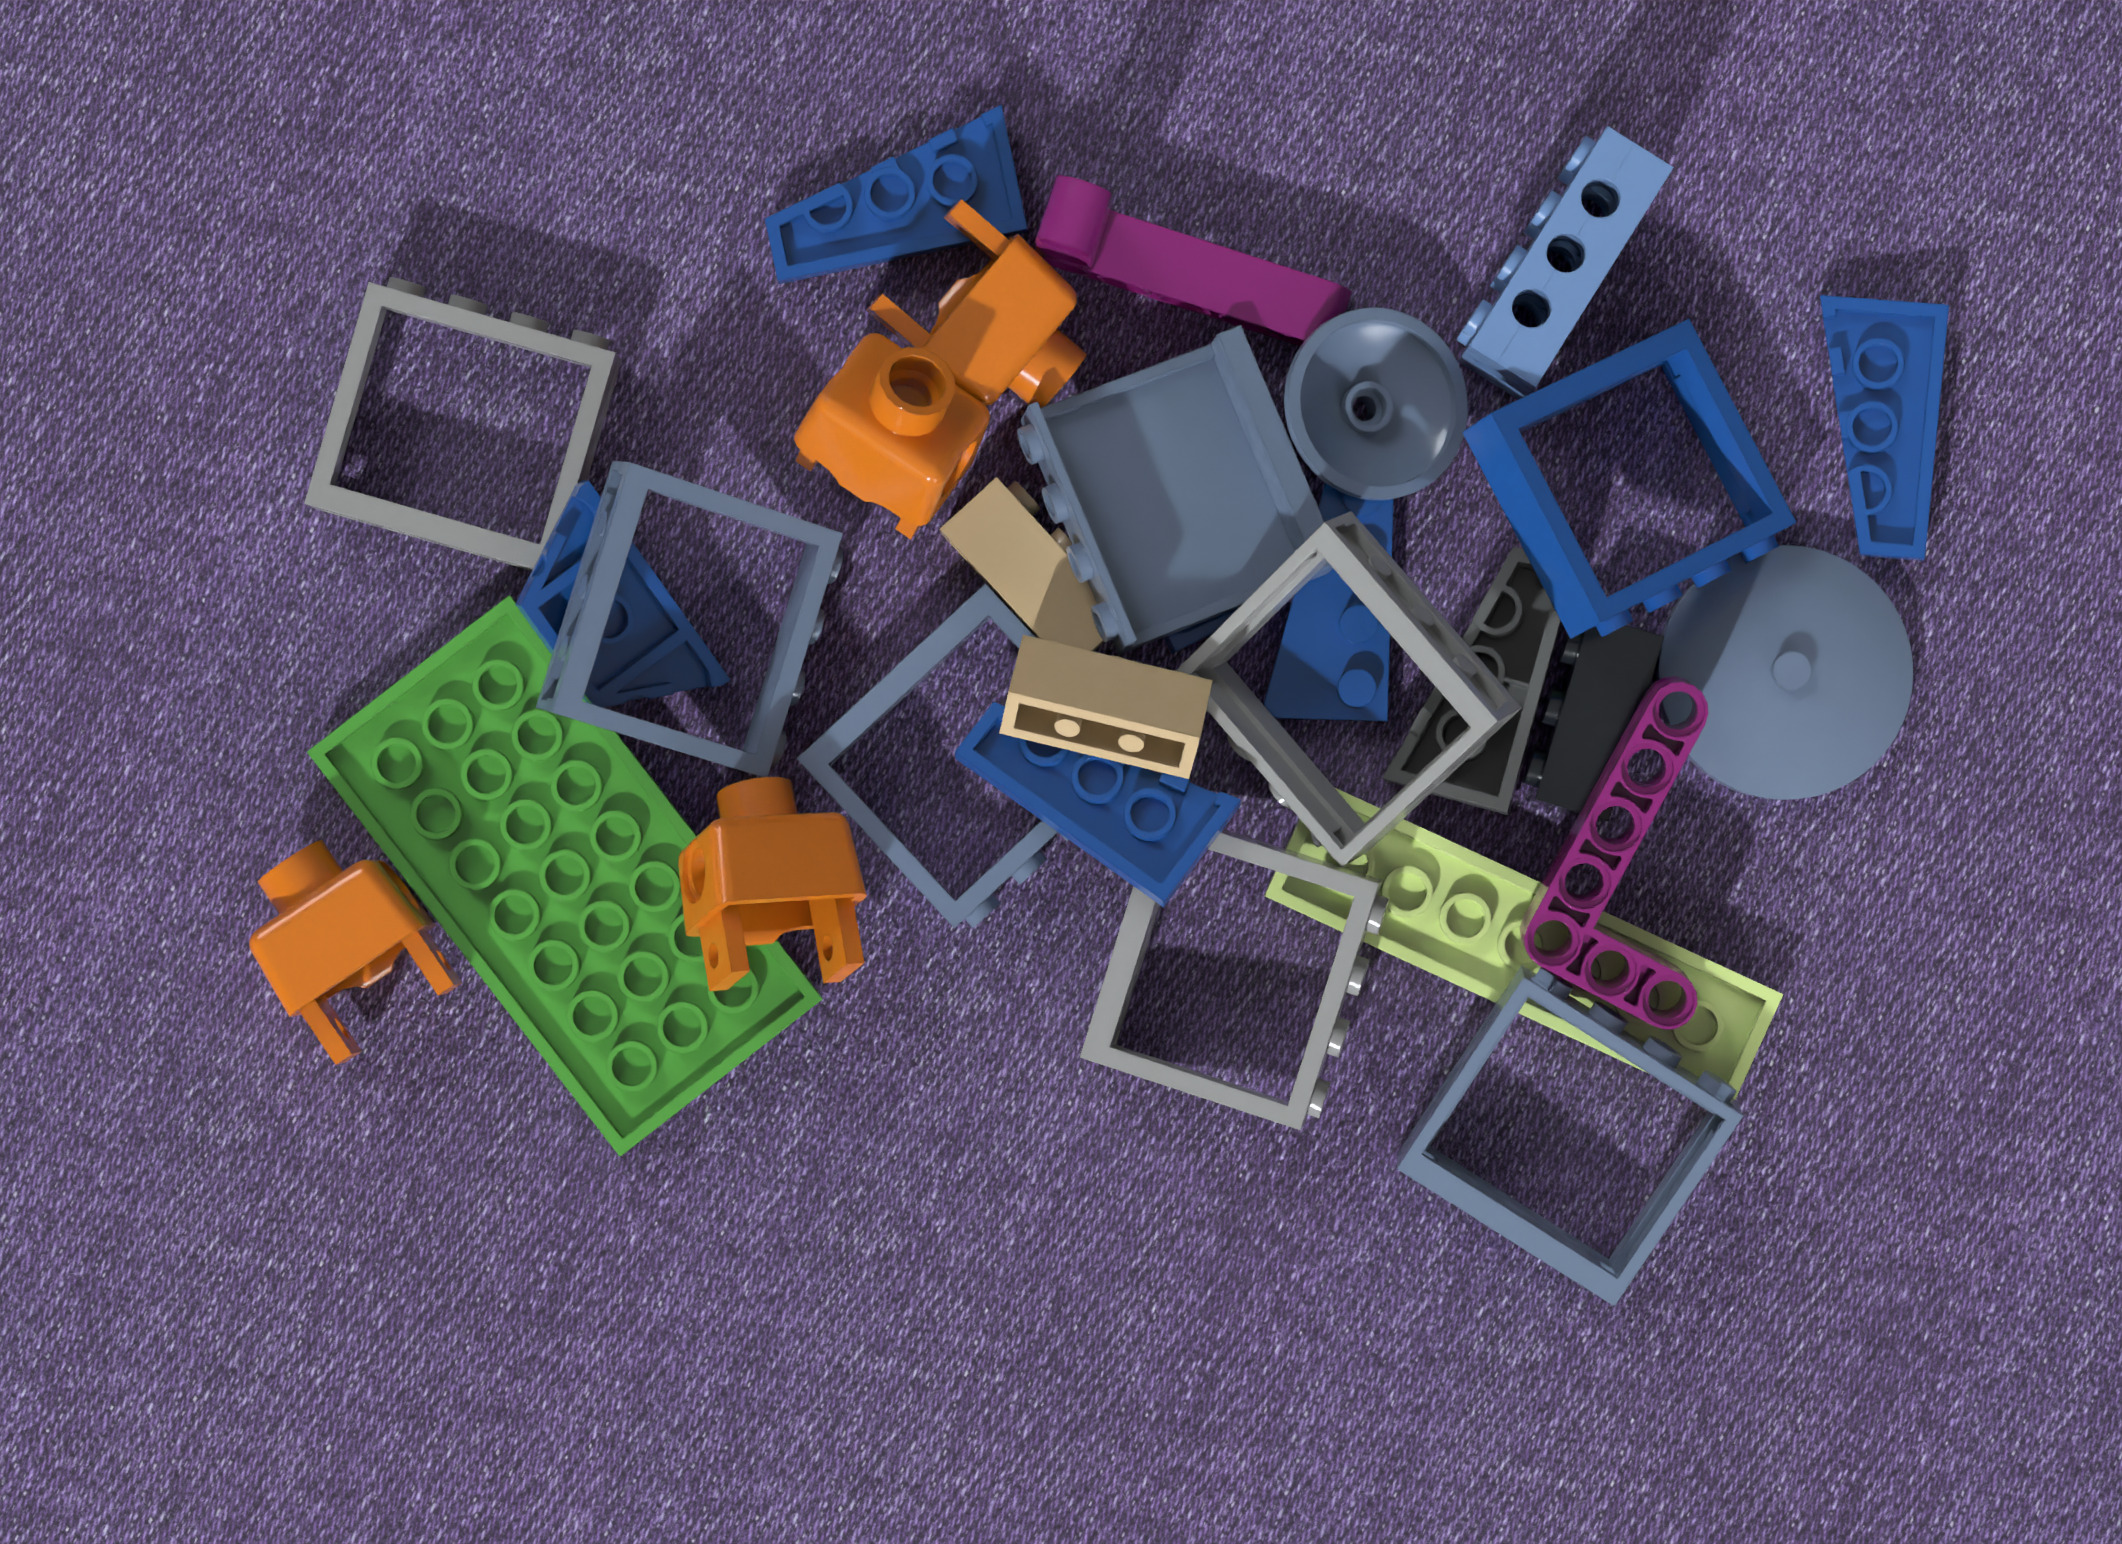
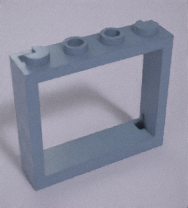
(595, 593)
(874, 706)
(1517, 1222)

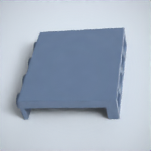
(1173, 489)

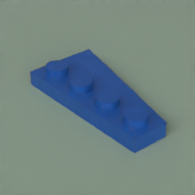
(902, 205)
(1887, 399)
(1332, 645)
(1125, 816)

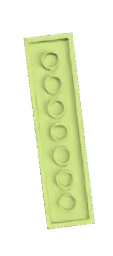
(1463, 923)

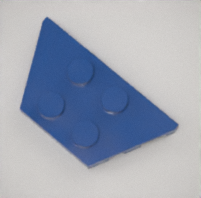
(647, 638)

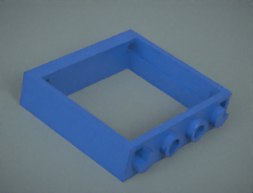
(1541, 524)

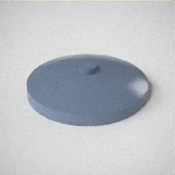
(1796, 670)

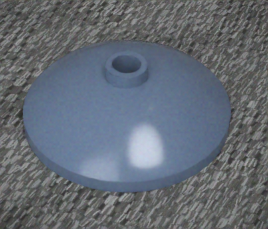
(1410, 396)

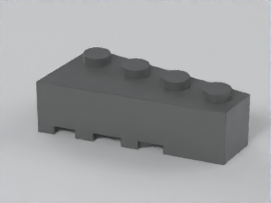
(1516, 641)

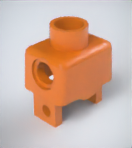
(999, 322)
(894, 429)
(769, 875)
(340, 935)

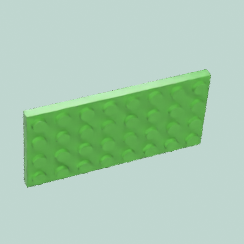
(555, 877)

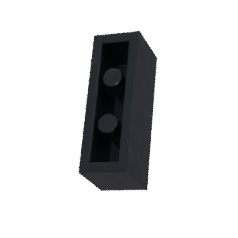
(1590, 713)

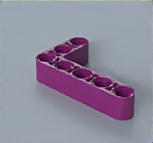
(1181, 270)
(1611, 858)

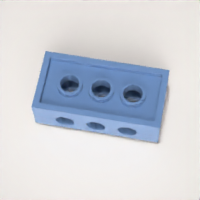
(1623, 184)

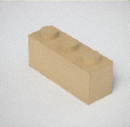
(1024, 564)
(1106, 706)

